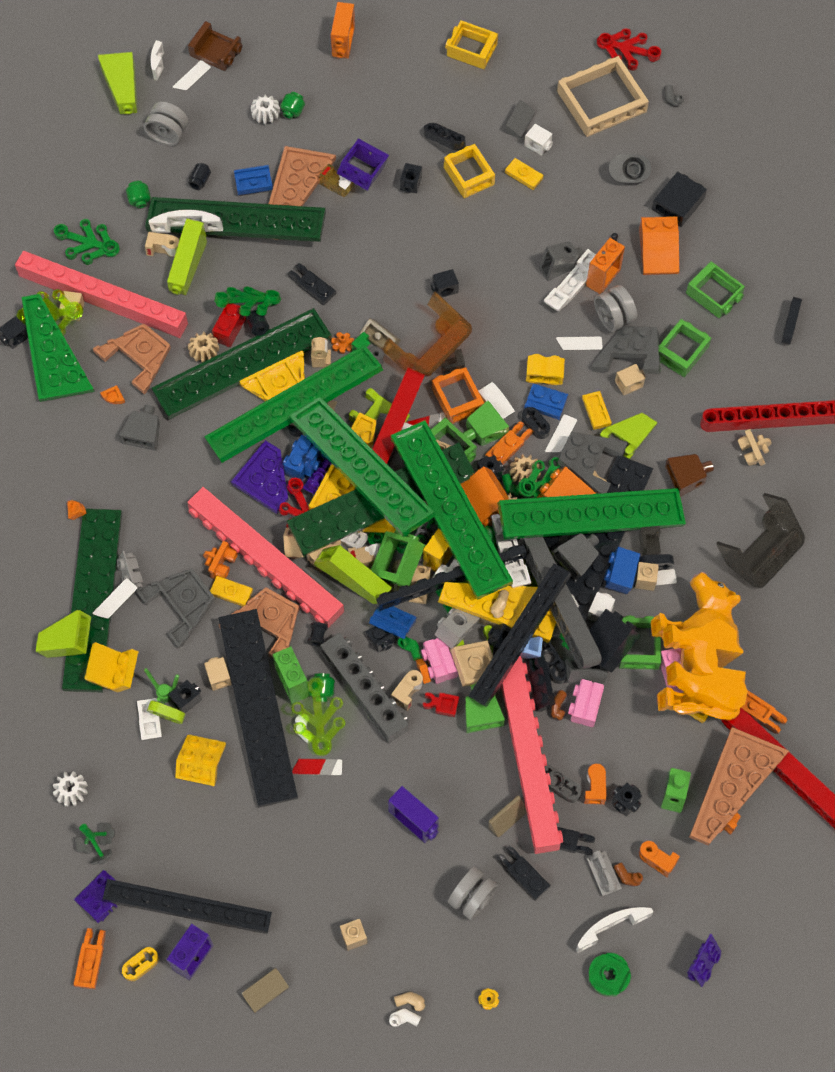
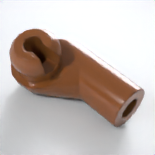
(556, 712)
(627, 878)

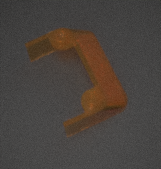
(453, 331)

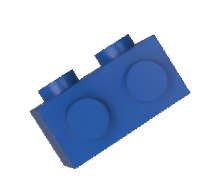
(295, 462)
(622, 570)

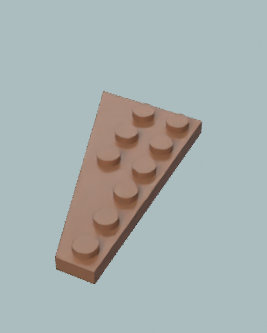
(298, 175)
(738, 774)

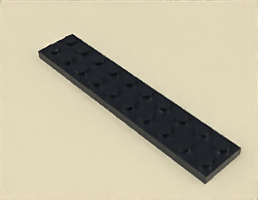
(624, 477)
(257, 708)

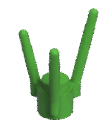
(162, 690)

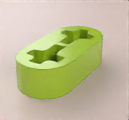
(166, 712)

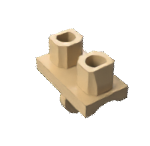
(749, 441)

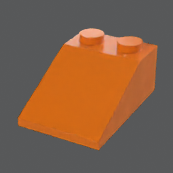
(659, 245)

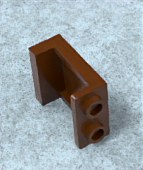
(214, 47)

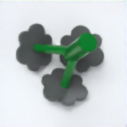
(87, 842)

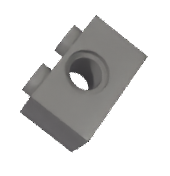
(455, 627)

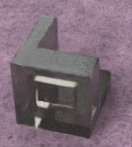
(451, 364)
(650, 540)

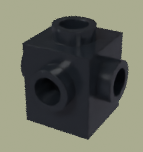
(493, 464)
(626, 805)

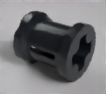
(317, 634)

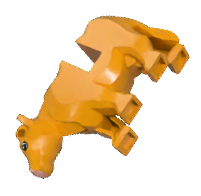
(707, 644)

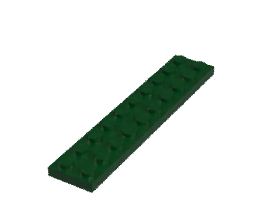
(249, 218)
(239, 362)
(354, 512)
(92, 587)

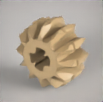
(203, 347)
(519, 465)

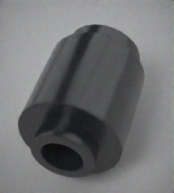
(199, 176)
(258, 323)

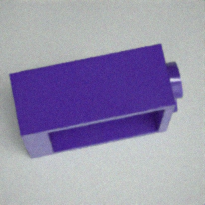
(361, 151)
(414, 815)
(191, 945)

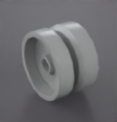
(166, 123)
(615, 308)
(473, 893)

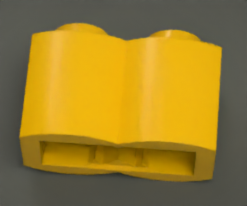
(545, 369)

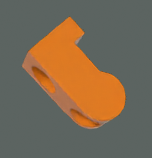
(597, 778)
(657, 858)

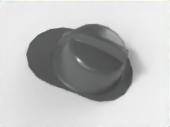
(630, 168)

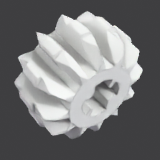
(265, 109)
(62, 789)

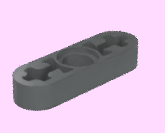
(570, 785)

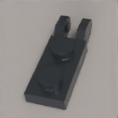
(312, 284)
(541, 683)
(570, 841)
(524, 874)

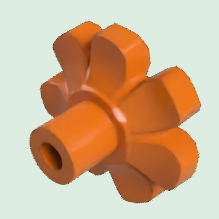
(342, 342)

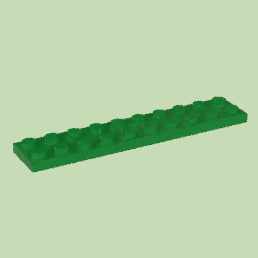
(275, 412)
(362, 467)
(452, 510)
(590, 513)

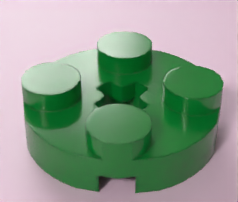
(598, 979)

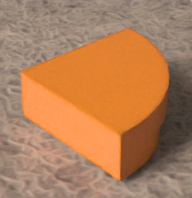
(113, 395)
(75, 509)
(423, 669)

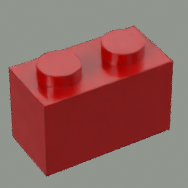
(228, 325)

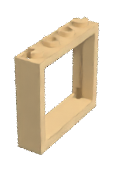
(612, 117)

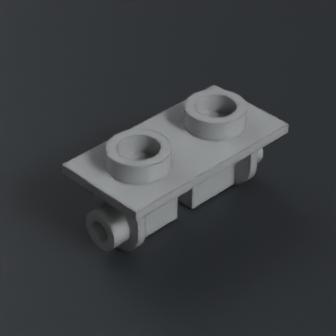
(127, 564)
(603, 873)

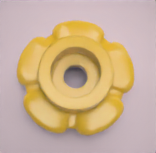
(483, 998)

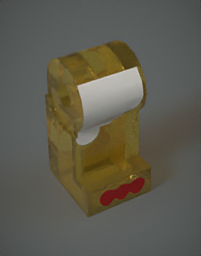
(335, 182)

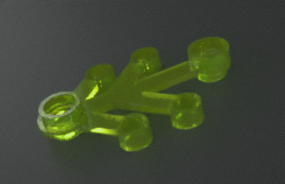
(68, 311)
(318, 720)

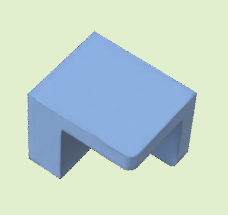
(533, 648)

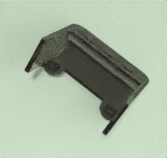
(771, 549)

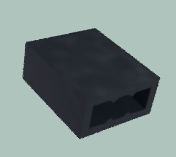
(679, 198)
(613, 638)

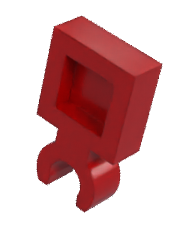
(444, 705)

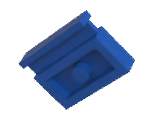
(253, 180)
(546, 401)
(313, 461)
(393, 621)

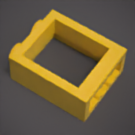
(476, 33)
(475, 184)
(436, 552)

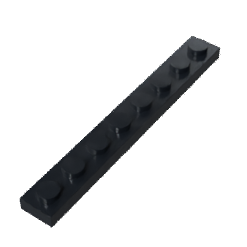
(428, 586)
(519, 635)
(187, 906)

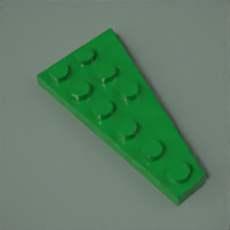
(53, 361)

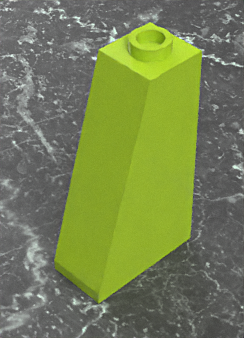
(121, 80)
(187, 257)
(351, 573)

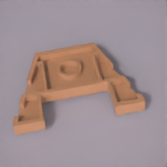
(143, 348)
(275, 615)

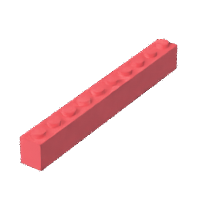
(102, 294)
(265, 557)
(530, 760)

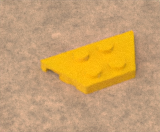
(276, 377)

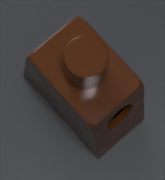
(688, 472)

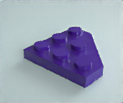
(264, 477)

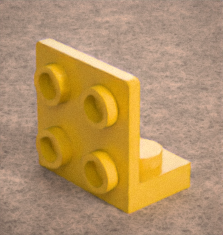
(111, 667)
(199, 760)

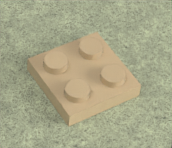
(471, 661)

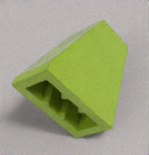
(65, 637)

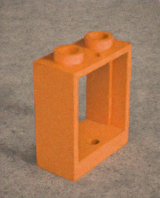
(343, 30)
(605, 266)
(465, 410)

